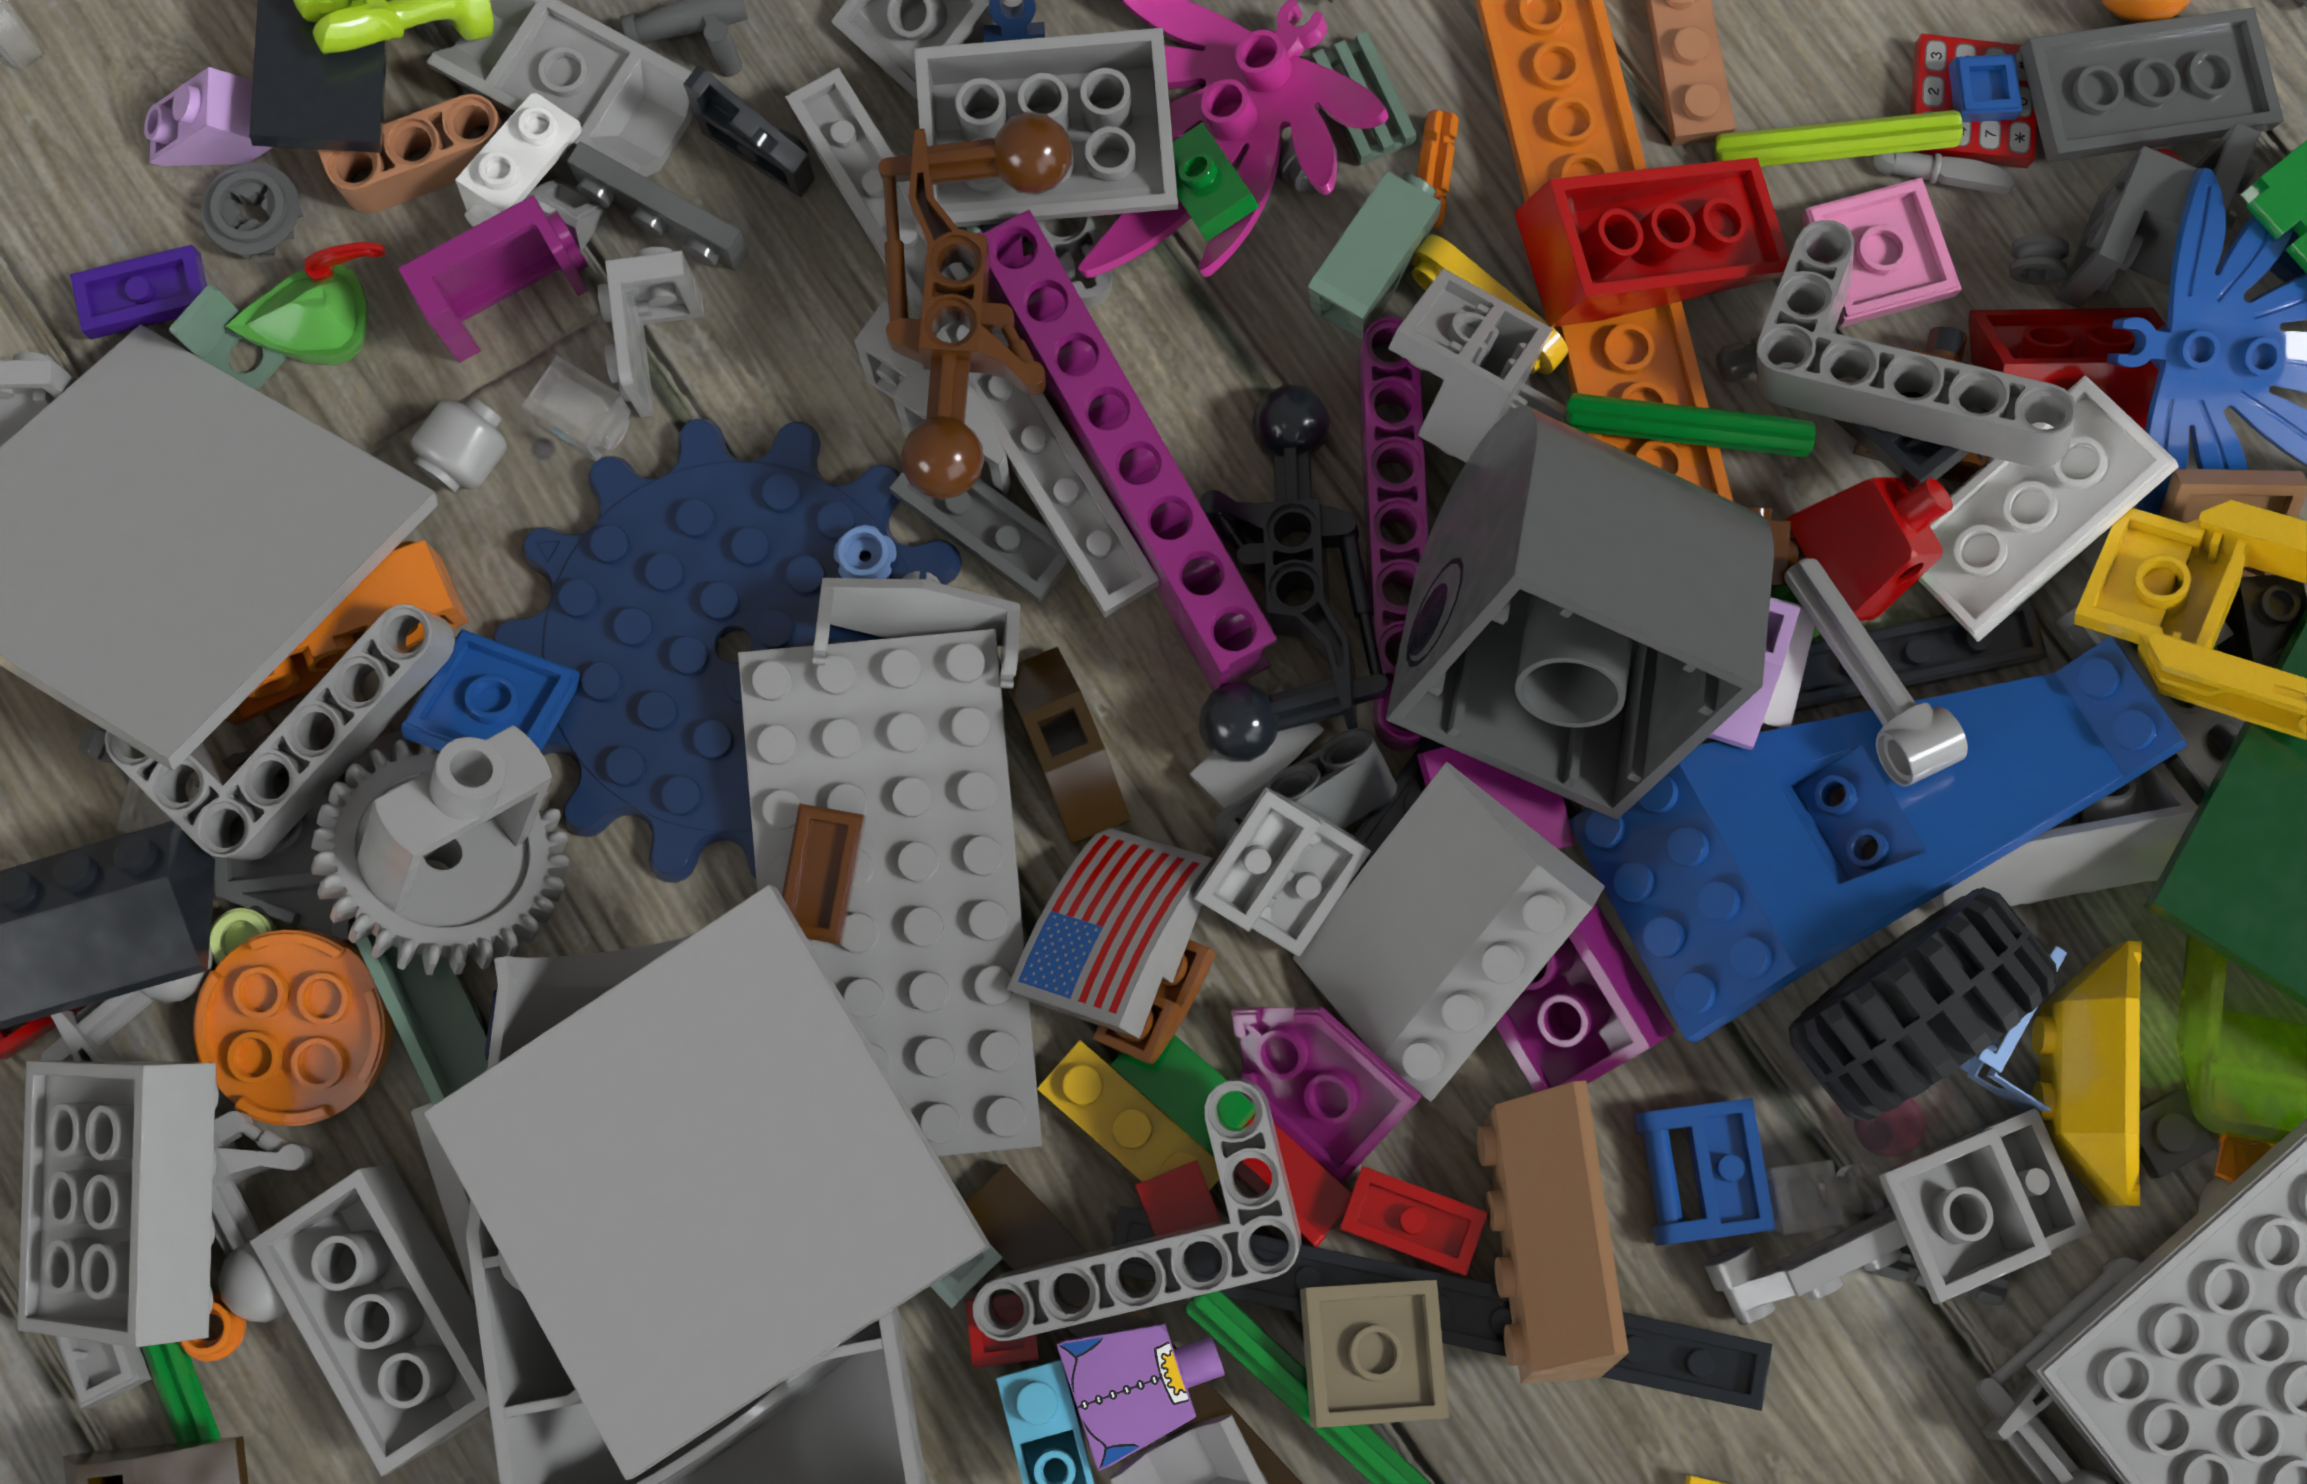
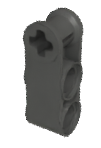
(1335, 782)

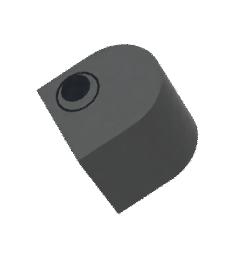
(1581, 614)

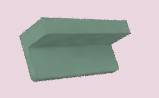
(432, 1018)

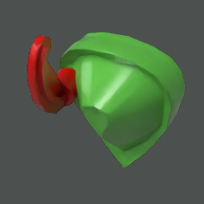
(315, 311)

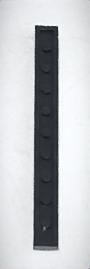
(1475, 1316)

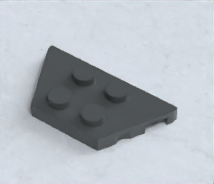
(282, 879)

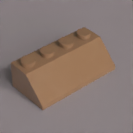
(1552, 1236)

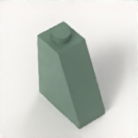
(1374, 253)

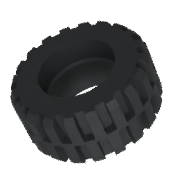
(1923, 1005)

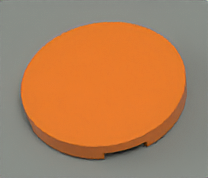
(292, 1026)

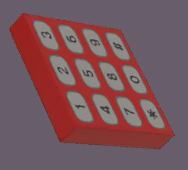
(1991, 142)

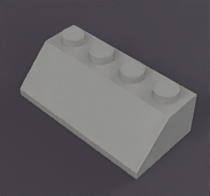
(2102, 847)
(381, 1314)

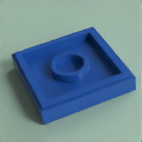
(487, 691)

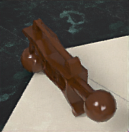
(1030, 156)

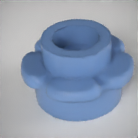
(865, 539)

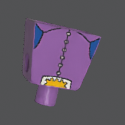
(1134, 1386)

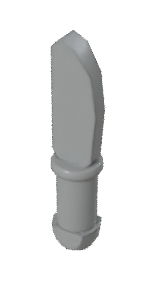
(1947, 171)

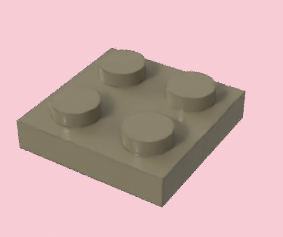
(1374, 1353)

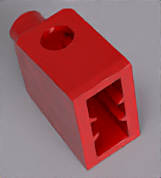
(1874, 539)

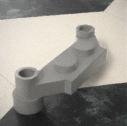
(1808, 1272)

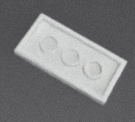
(2026, 523)

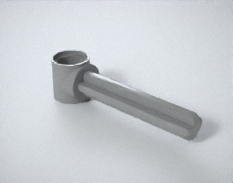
(1913, 737)

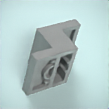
(1482, 355)

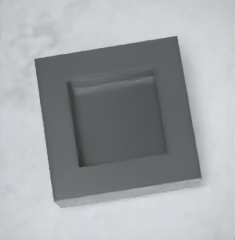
(2170, 1134)

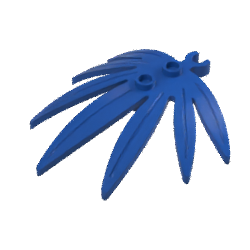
(2220, 346)

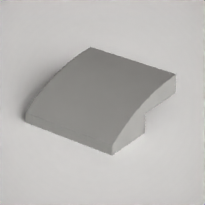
(1282, 871)

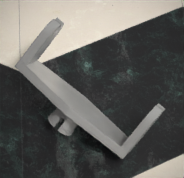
(915, 609)

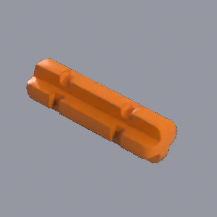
(1438, 155)

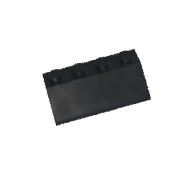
(103, 922)

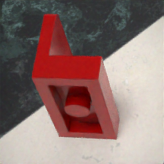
(1315, 1192)

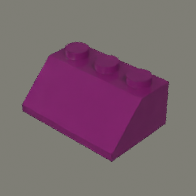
(1583, 1011)

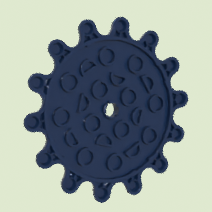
(643, 615)

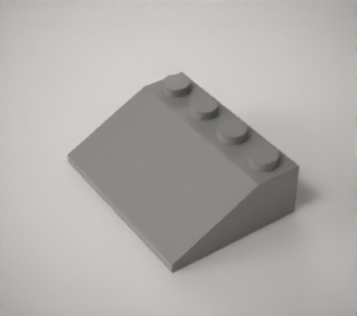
(1098, 86)
(1445, 929)
(118, 1200)

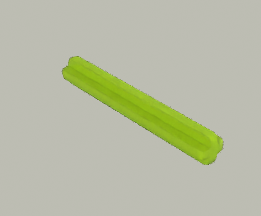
(1843, 139)

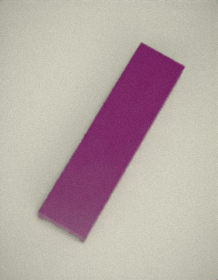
(1123, 454)

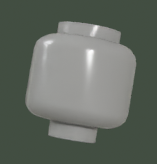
(459, 444)

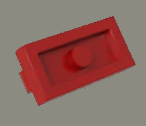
(1413, 1221)

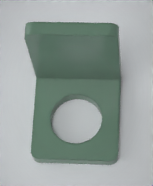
(205, 334)

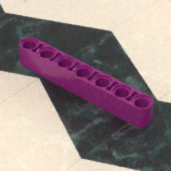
(1391, 502)

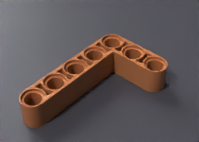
(400, 180)

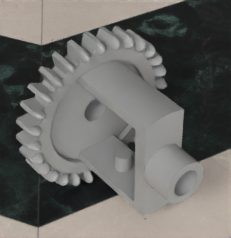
(462, 807)

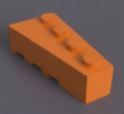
(407, 576)

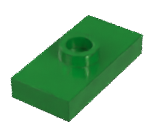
(1209, 183)

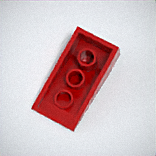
(1649, 238)

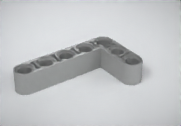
(1889, 371)
(295, 742)
(1166, 1252)

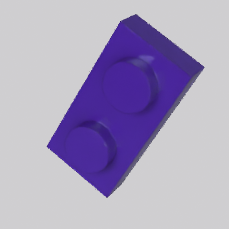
(138, 291)

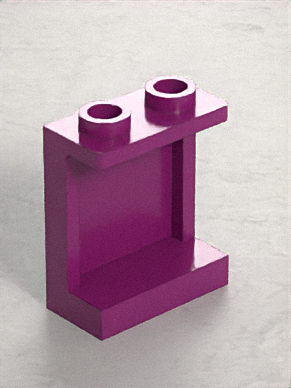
(488, 267)

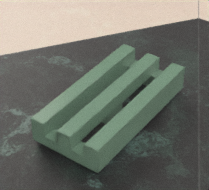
(1365, 49)

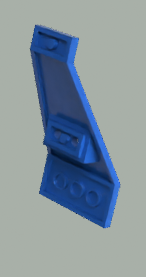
(1751, 878)

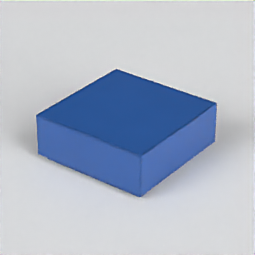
(1985, 87)

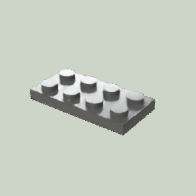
(2150, 84)

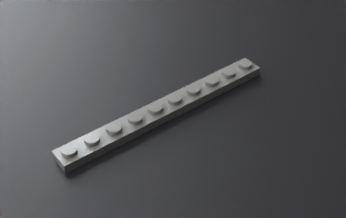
(1027, 425)

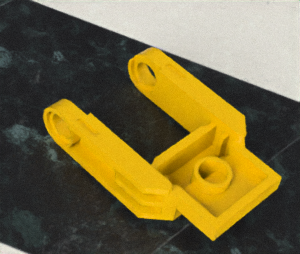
(2172, 591)

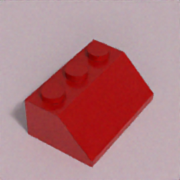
(2064, 347)

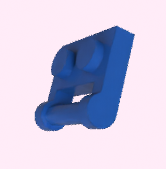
(1725, 1168)

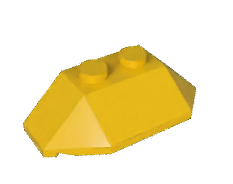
(2093, 1073)

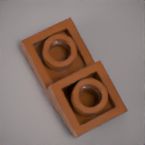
(1167, 1010)

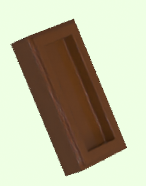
(822, 870)

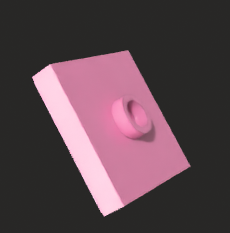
(1897, 251)

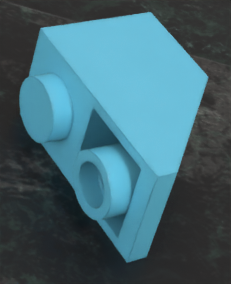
(1045, 1425)

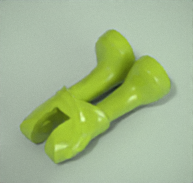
(359, 23)

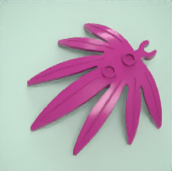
(1249, 98)

